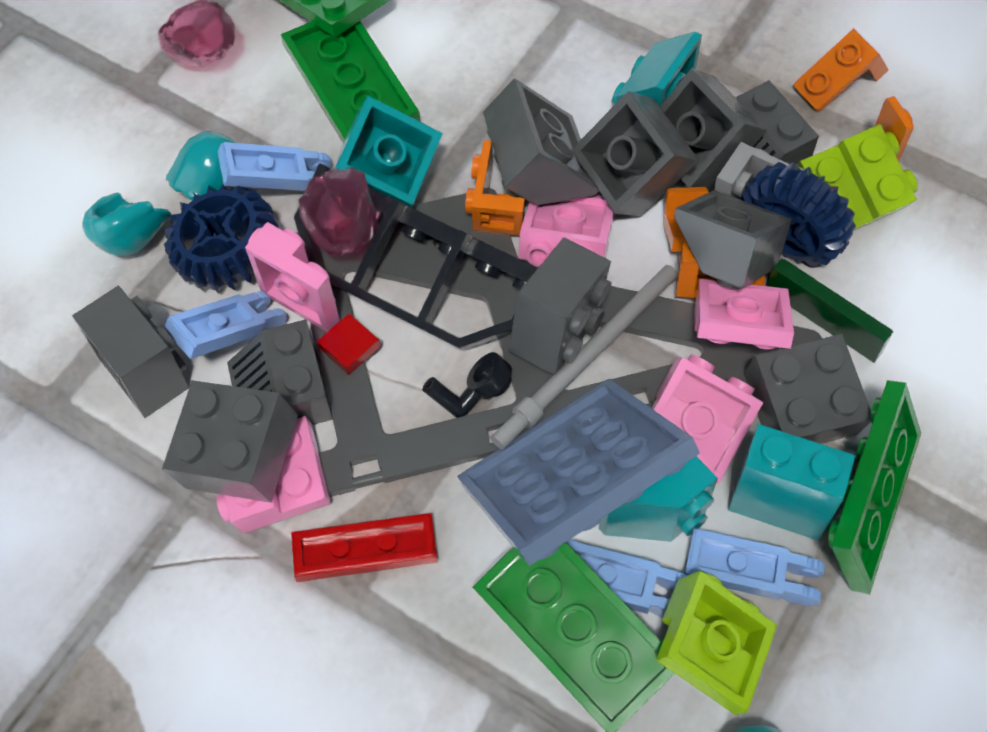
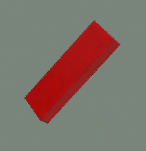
(363, 547)

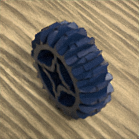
(818, 214)
(212, 235)

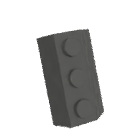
(534, 147)

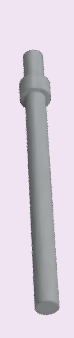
(531, 408)

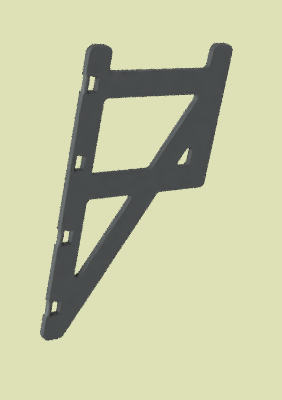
(467, 436)

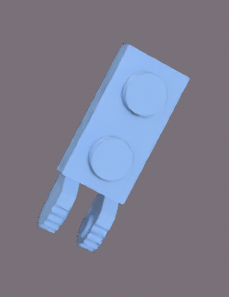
(268, 166)
(223, 323)
(753, 566)
(630, 577)

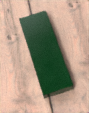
(831, 310)

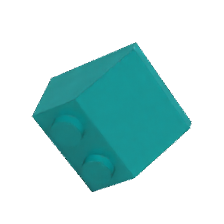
(662, 68)
(389, 150)
(666, 507)

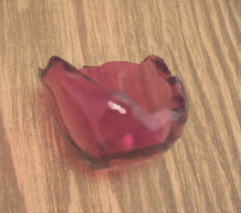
(197, 34)
(339, 211)

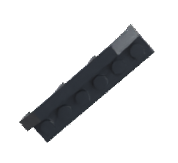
(453, 242)

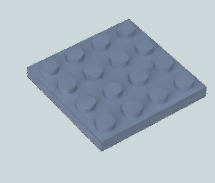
(576, 469)

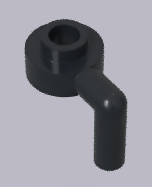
(485, 380)

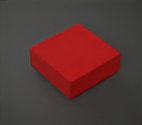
(348, 344)

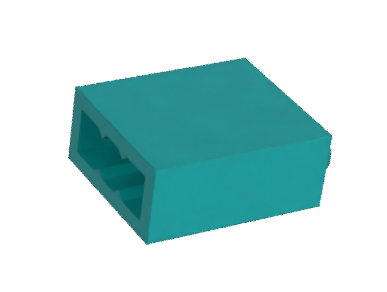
(791, 482)

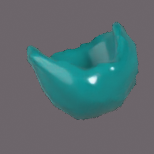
(198, 165)
(122, 226)

